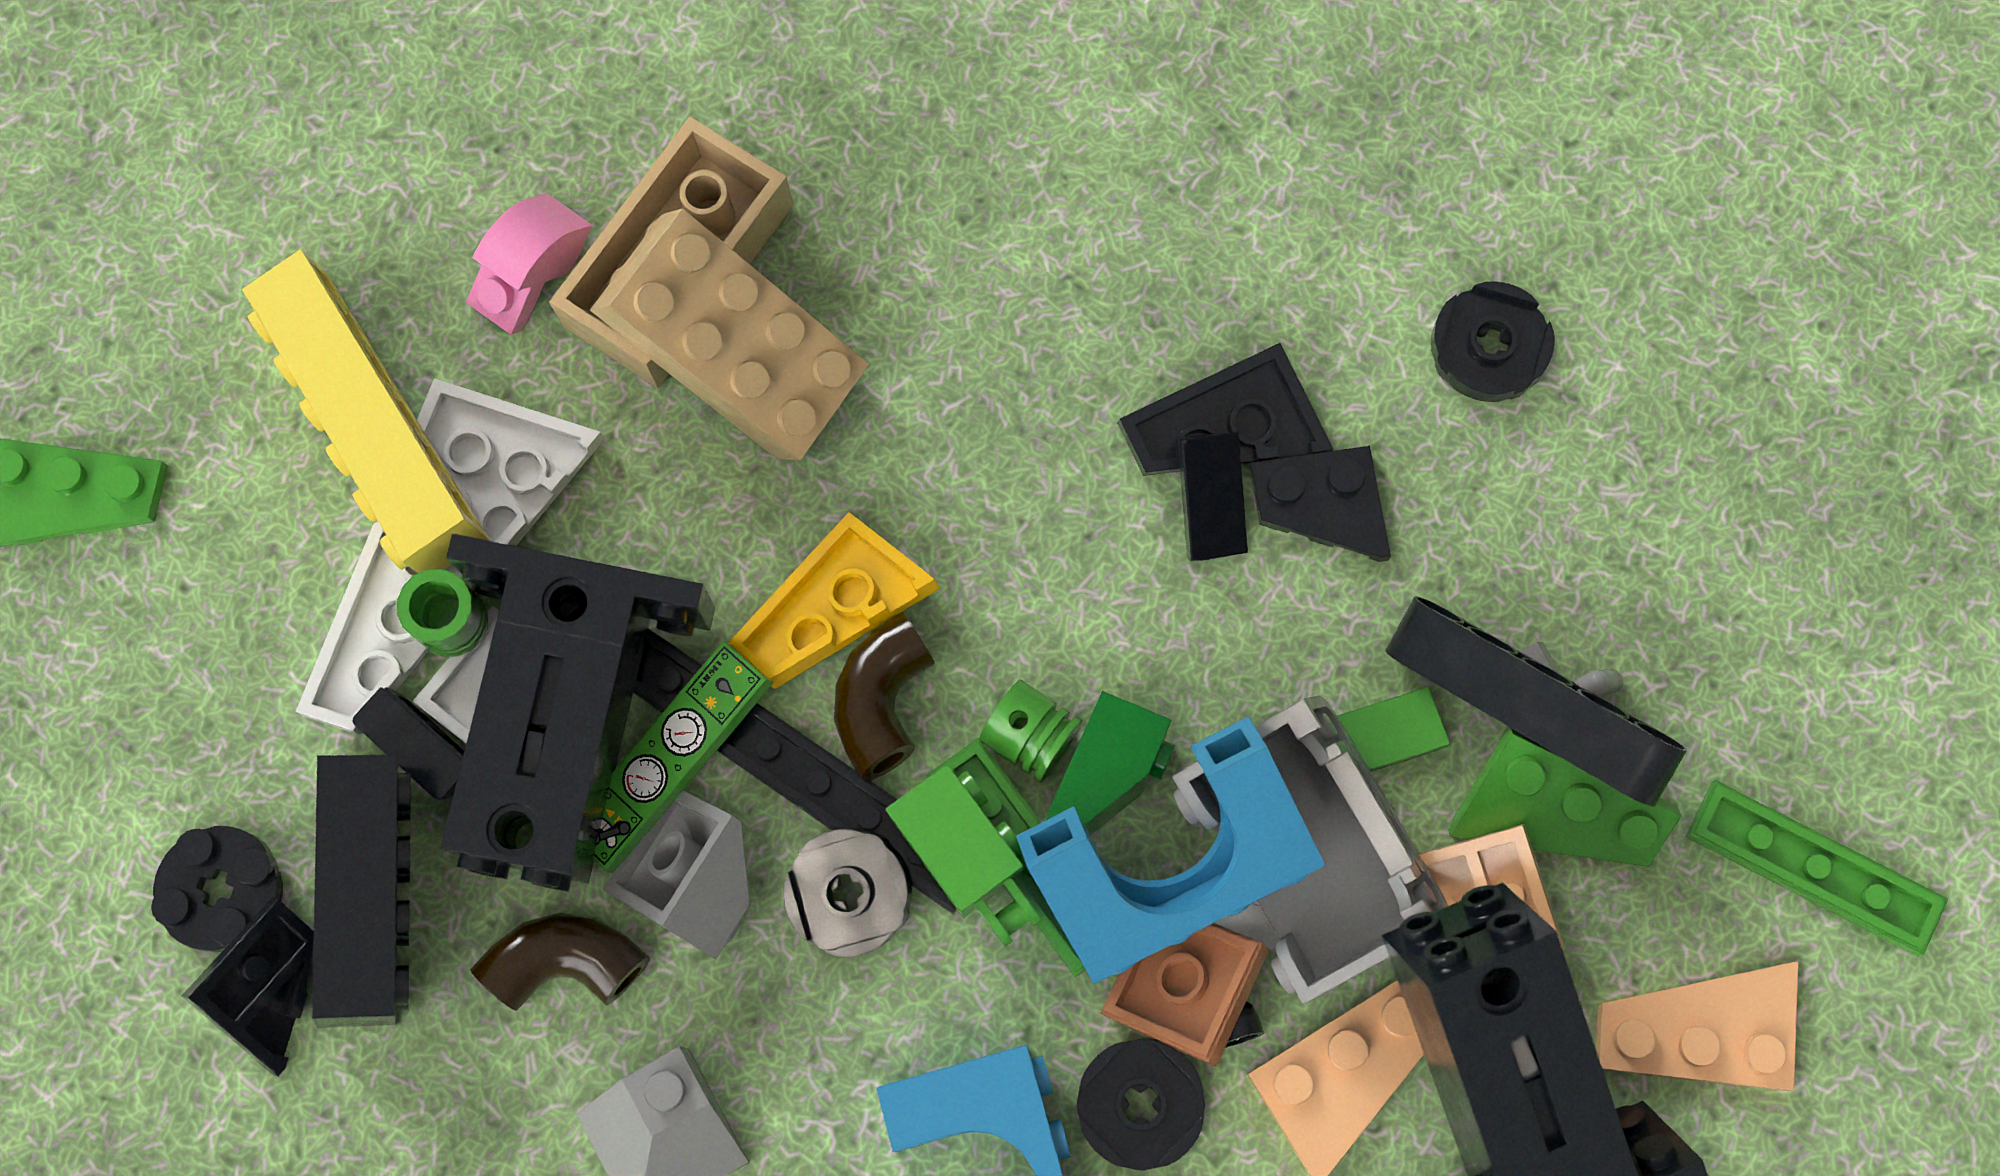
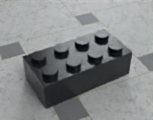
(356, 891)

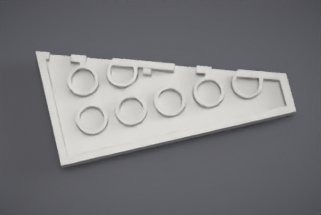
(508, 470)

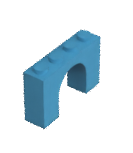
(1126, 919)
(982, 1095)

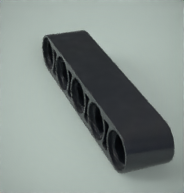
(1536, 701)

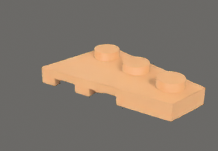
(1708, 1031)
(1339, 1078)

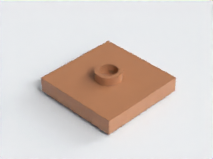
(1189, 991)

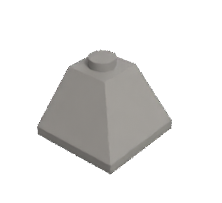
(688, 874)
(662, 1123)

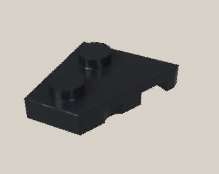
(1325, 498)
(259, 984)

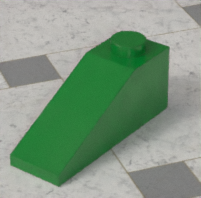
(1112, 761)

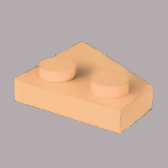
(1491, 860)

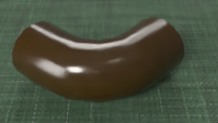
(867, 697)
(560, 947)

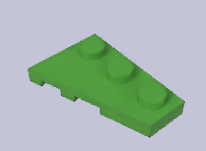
(73, 491)
(1560, 807)

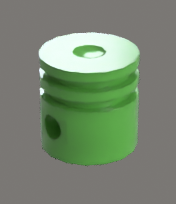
(442, 612)
(1040, 741)

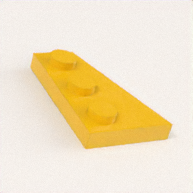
(830, 601)

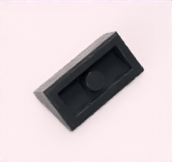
(1212, 496)
(420, 744)

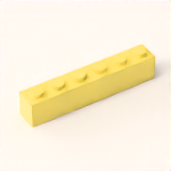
(361, 412)

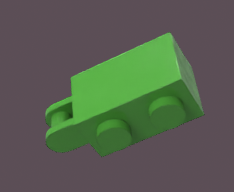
(964, 849)

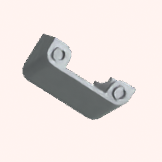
(1372, 873)

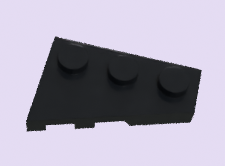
(1251, 397)

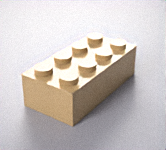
(709, 179)
(730, 335)

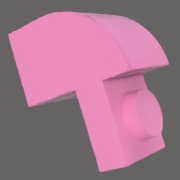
(520, 253)

